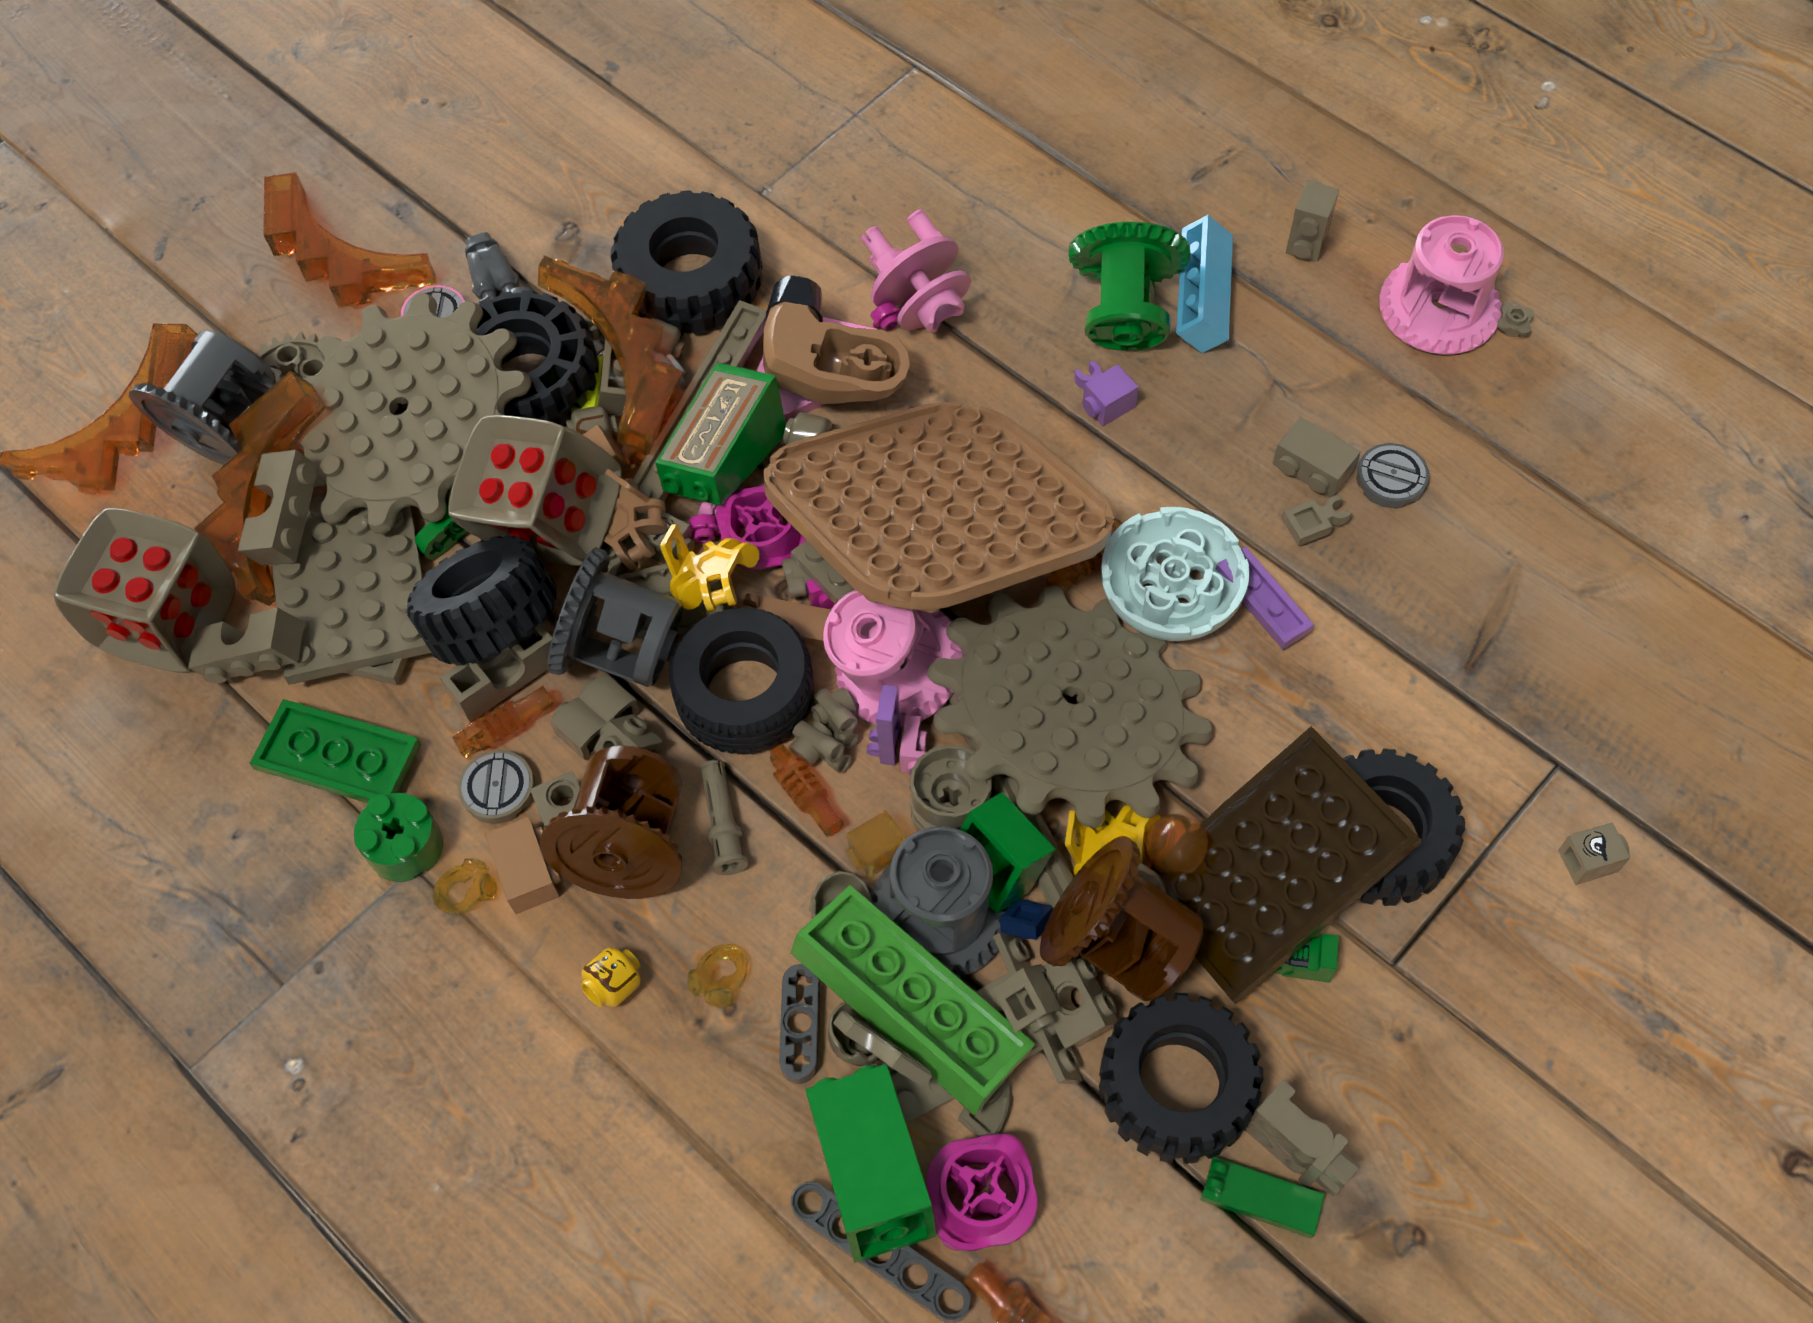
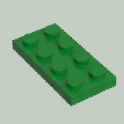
(334, 752)

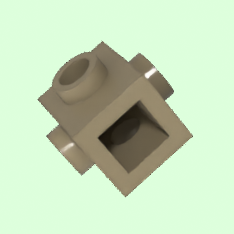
(630, 732)

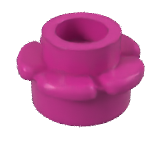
(885, 316)
(704, 528)

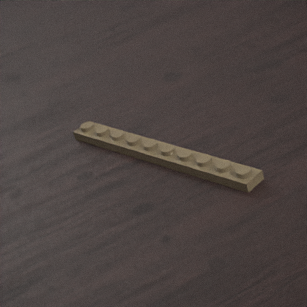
(730, 348)

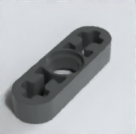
(810, 1052)

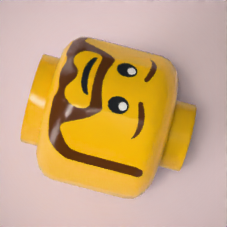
(610, 977)

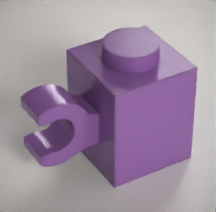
(1106, 393)

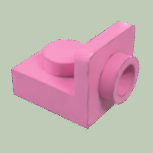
(912, 744)

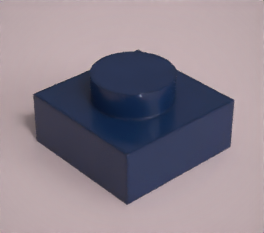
(1025, 919)

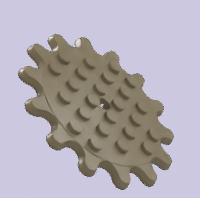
(412, 457)
(1085, 752)

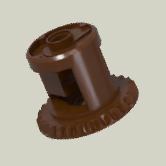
(622, 849)
(1107, 922)

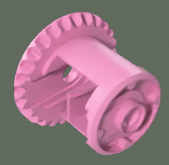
(1456, 279)
(870, 646)

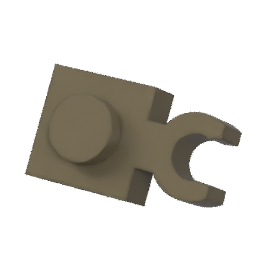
(1310, 521)

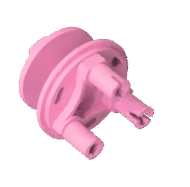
(918, 275)

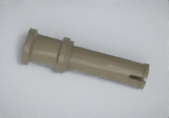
(724, 832)

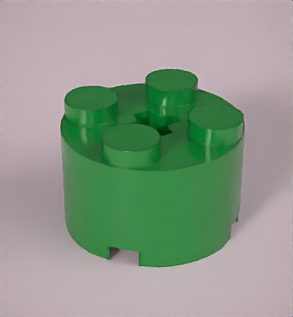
(398, 836)

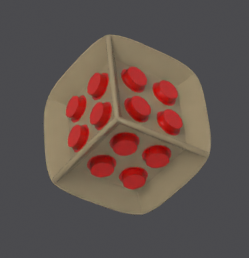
(535, 485)
(143, 588)

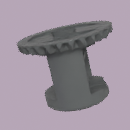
(207, 395)
(621, 618)
(942, 897)

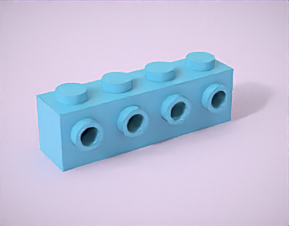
(1205, 285)

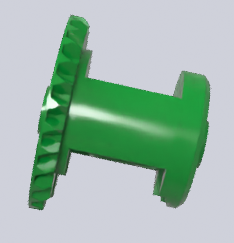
(1128, 263)

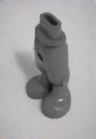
(489, 268)

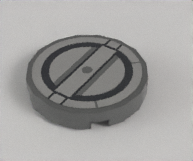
(1392, 475)

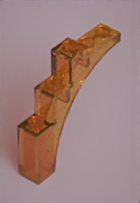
(321, 256)
(635, 341)
(266, 426)
(92, 454)

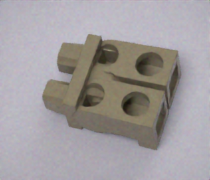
(1301, 1143)

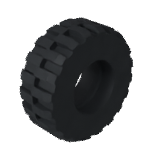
(684, 226)
(549, 330)

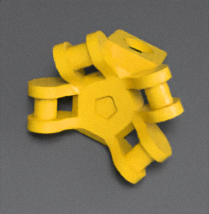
(694, 572)
(1093, 839)

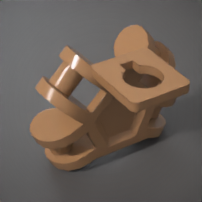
(625, 523)

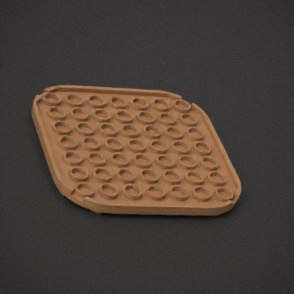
(936, 505)

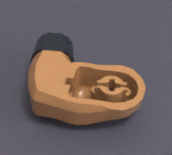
(826, 358)

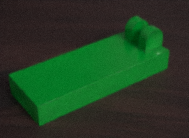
(1262, 1197)

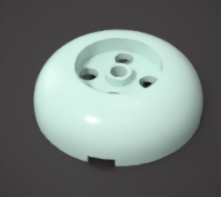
(1186, 543)

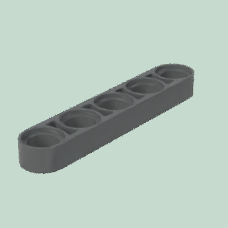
(894, 1268)

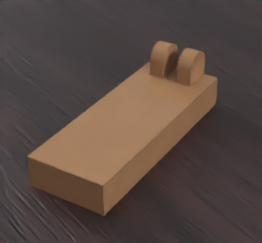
(805, 618)

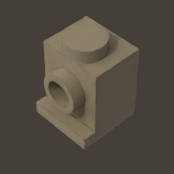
(1027, 999)

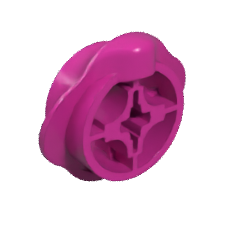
(763, 526)
(1003, 1155)

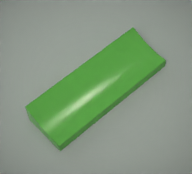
(911, 998)

